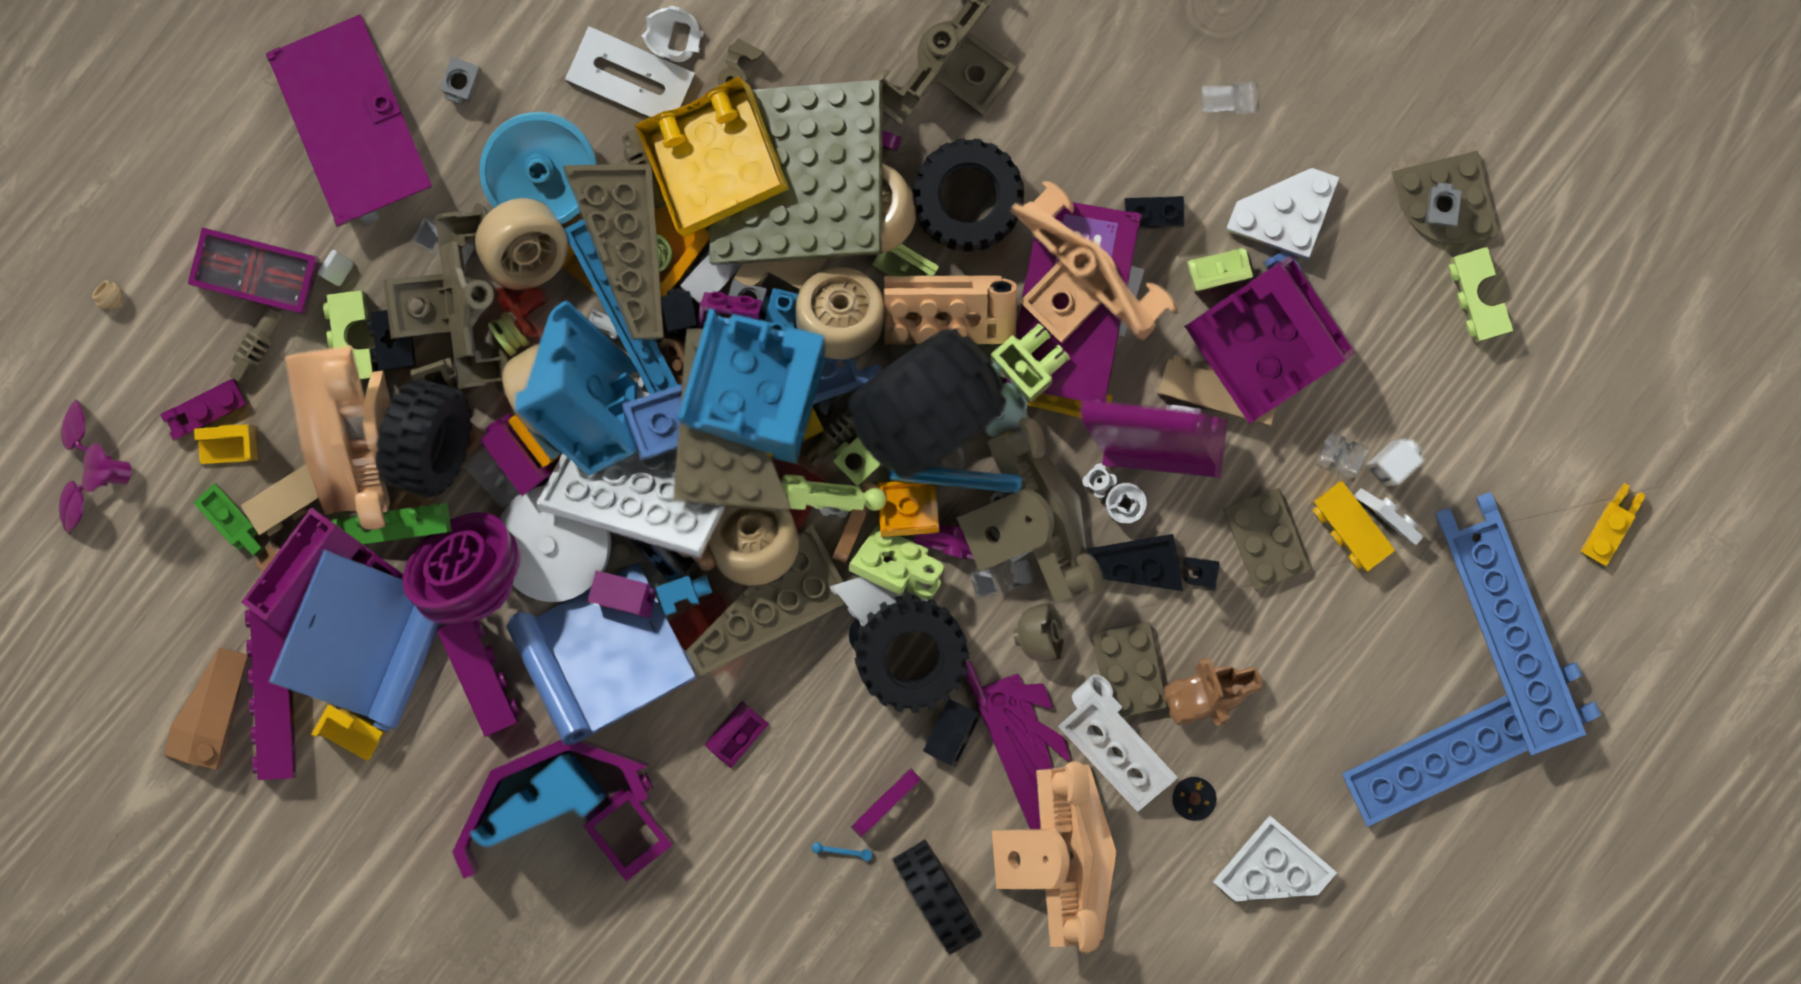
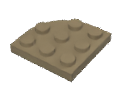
(1475, 211)

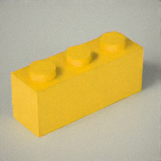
(1352, 527)

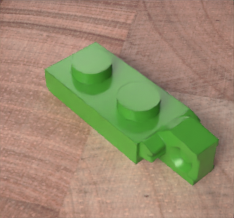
(228, 519)

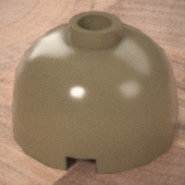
(1039, 633)

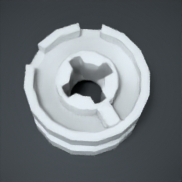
(1120, 514)

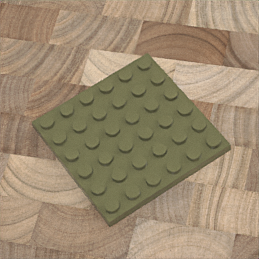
(833, 168)

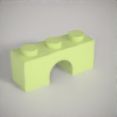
(344, 311)
(1483, 320)

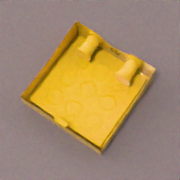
(712, 156)

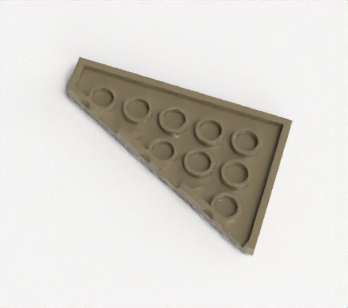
(720, 470)

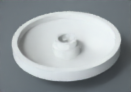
(556, 552)

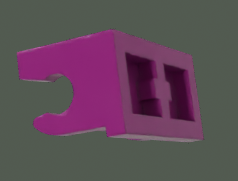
(622, 594)

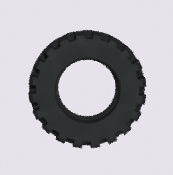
(961, 155)
(424, 438)

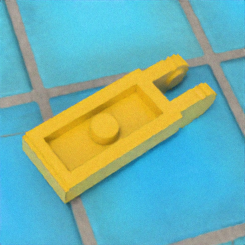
(1611, 527)

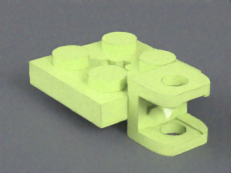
(906, 571)

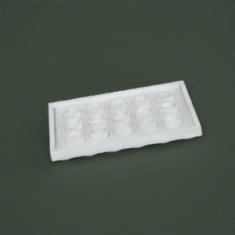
(632, 501)

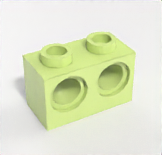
(868, 465)

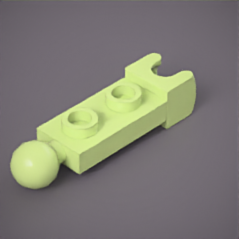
(830, 495)

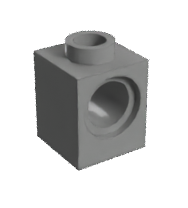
(455, 68)
(1439, 218)
(738, 289)

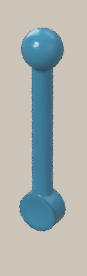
(865, 854)

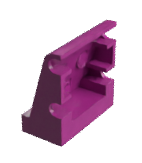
(1270, 339)
(1156, 438)
(285, 581)

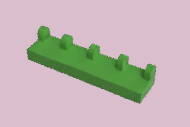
(400, 524)

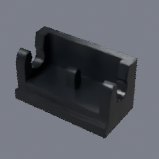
(665, 560)
(1207, 572)
(952, 732)

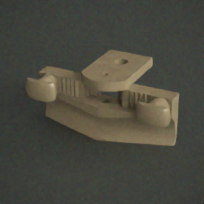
(1056, 514)

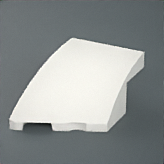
(865, 596)

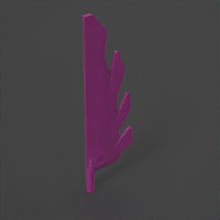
(1018, 734)

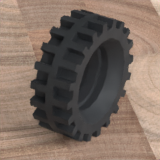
(885, 627)
(937, 897)

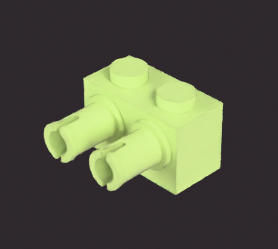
(1021, 369)

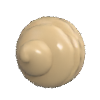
(108, 296)

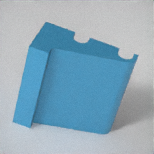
(754, 384)
(580, 391)
(560, 789)

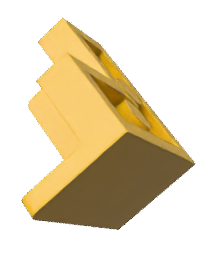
(227, 444)
(349, 731)

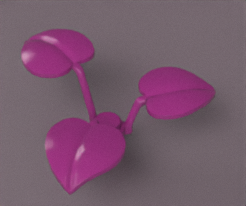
(98, 468)

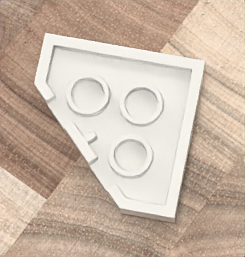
(1287, 213)
(1273, 867)

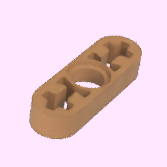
(851, 529)

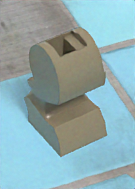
(735, 53)

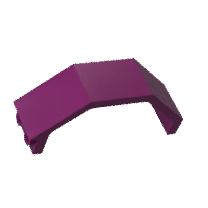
(638, 782)

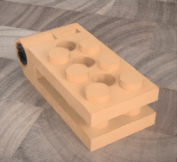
(925, 305)

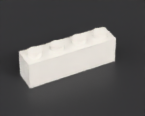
(1395, 461)

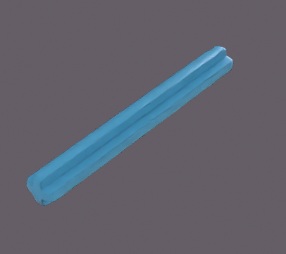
(964, 479)

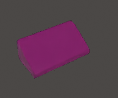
(736, 734)

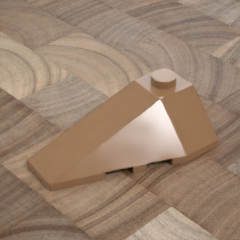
(206, 719)

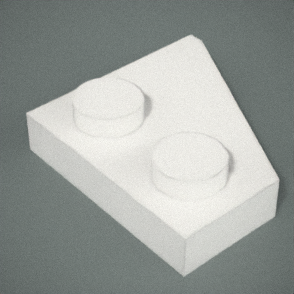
(1386, 511)

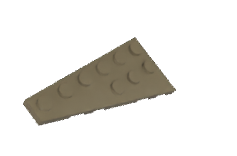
(622, 226)
(771, 608)

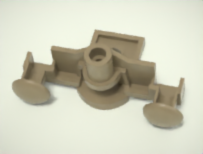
(950, 66)
(450, 302)

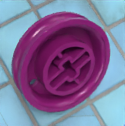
(464, 570)

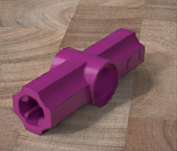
(948, 540)

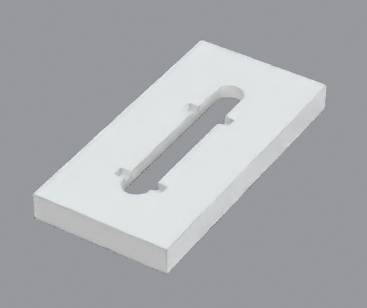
(599, 44)

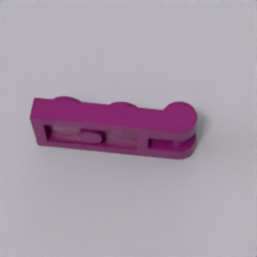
(204, 409)

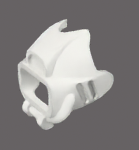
(660, 29)

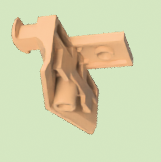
(1083, 274)
(342, 469)
(1067, 856)

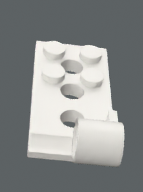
(1099, 708)

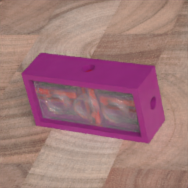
(253, 271)

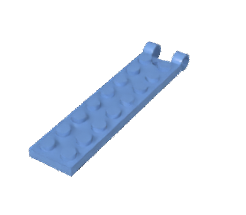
(655, 416)
(1512, 629)
(1443, 757)

